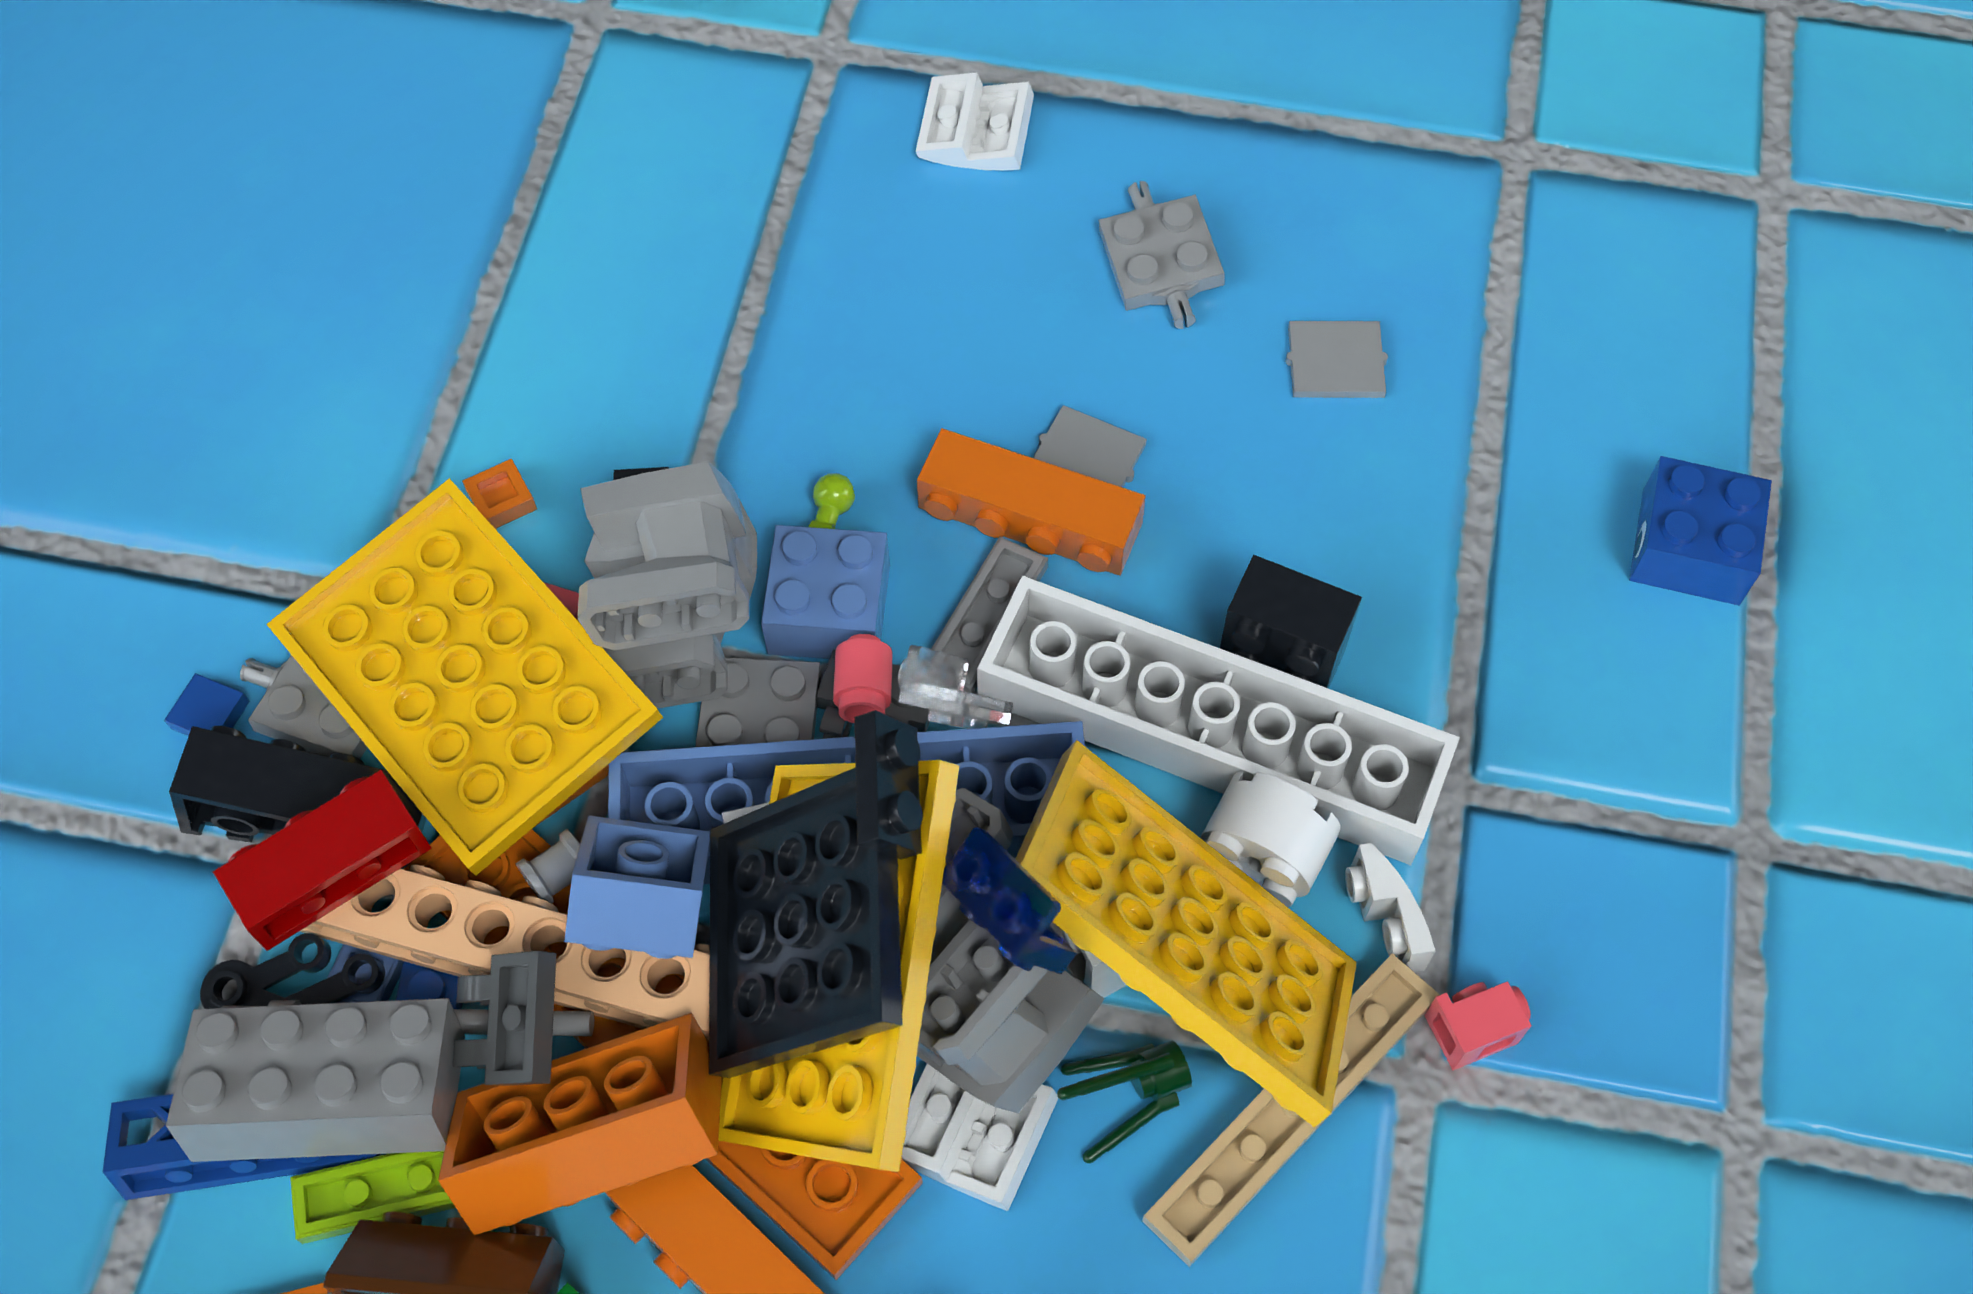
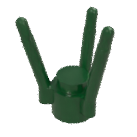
(1153, 1072)

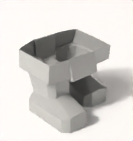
(669, 578)
(983, 1016)

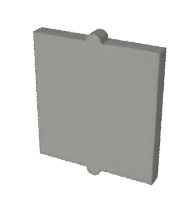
(1336, 359)
(1091, 447)

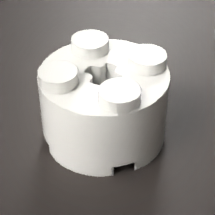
(1272, 834)

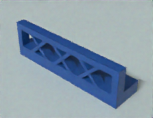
(164, 1168)

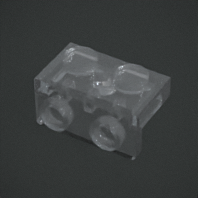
(937, 683)

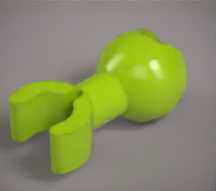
(833, 497)

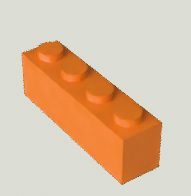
(1030, 502)
(704, 1237)

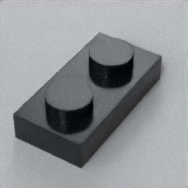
(887, 785)

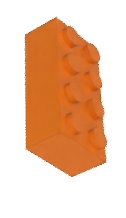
(596, 1127)

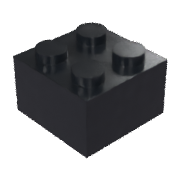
(1289, 621)

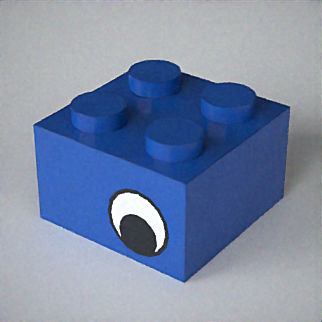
(1701, 530)

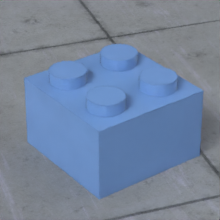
(823, 589)
(637, 887)

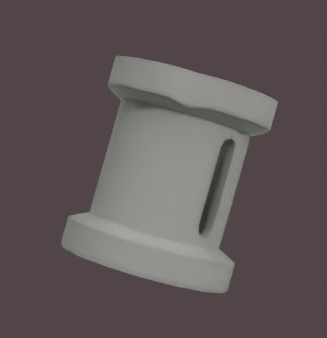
(552, 868)

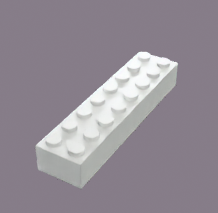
(1215, 714)

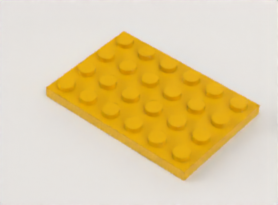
(464, 675)
(1192, 932)
(854, 1096)

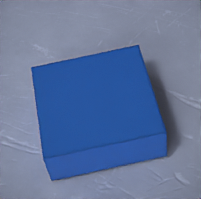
(206, 705)

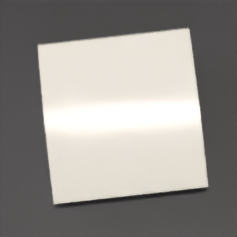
(975, 123)
(970, 1141)

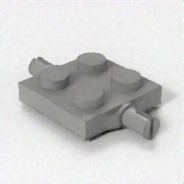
(1161, 253)
(298, 710)

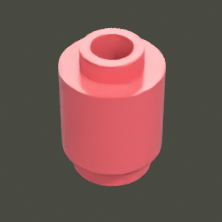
(862, 676)

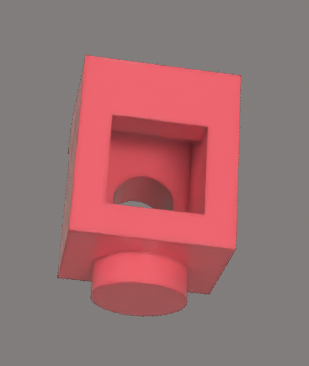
(1478, 1022)

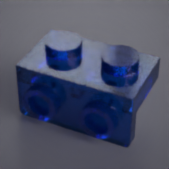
(1007, 903)

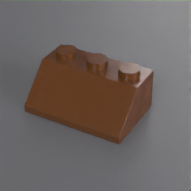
(424, 1259)

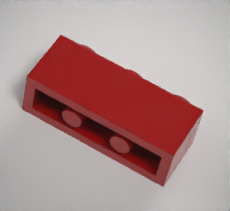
(321, 860)

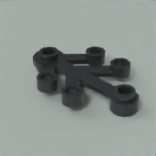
(255, 980)

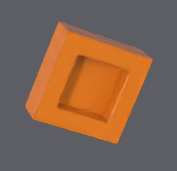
(500, 494)

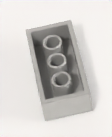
(316, 1080)

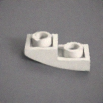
(1385, 895)

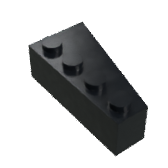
(257, 784)

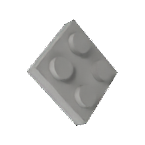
(762, 704)

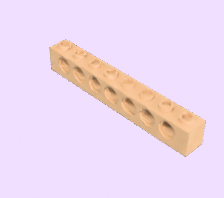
(533, 925)

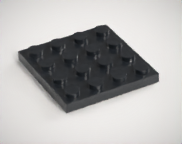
(799, 932)

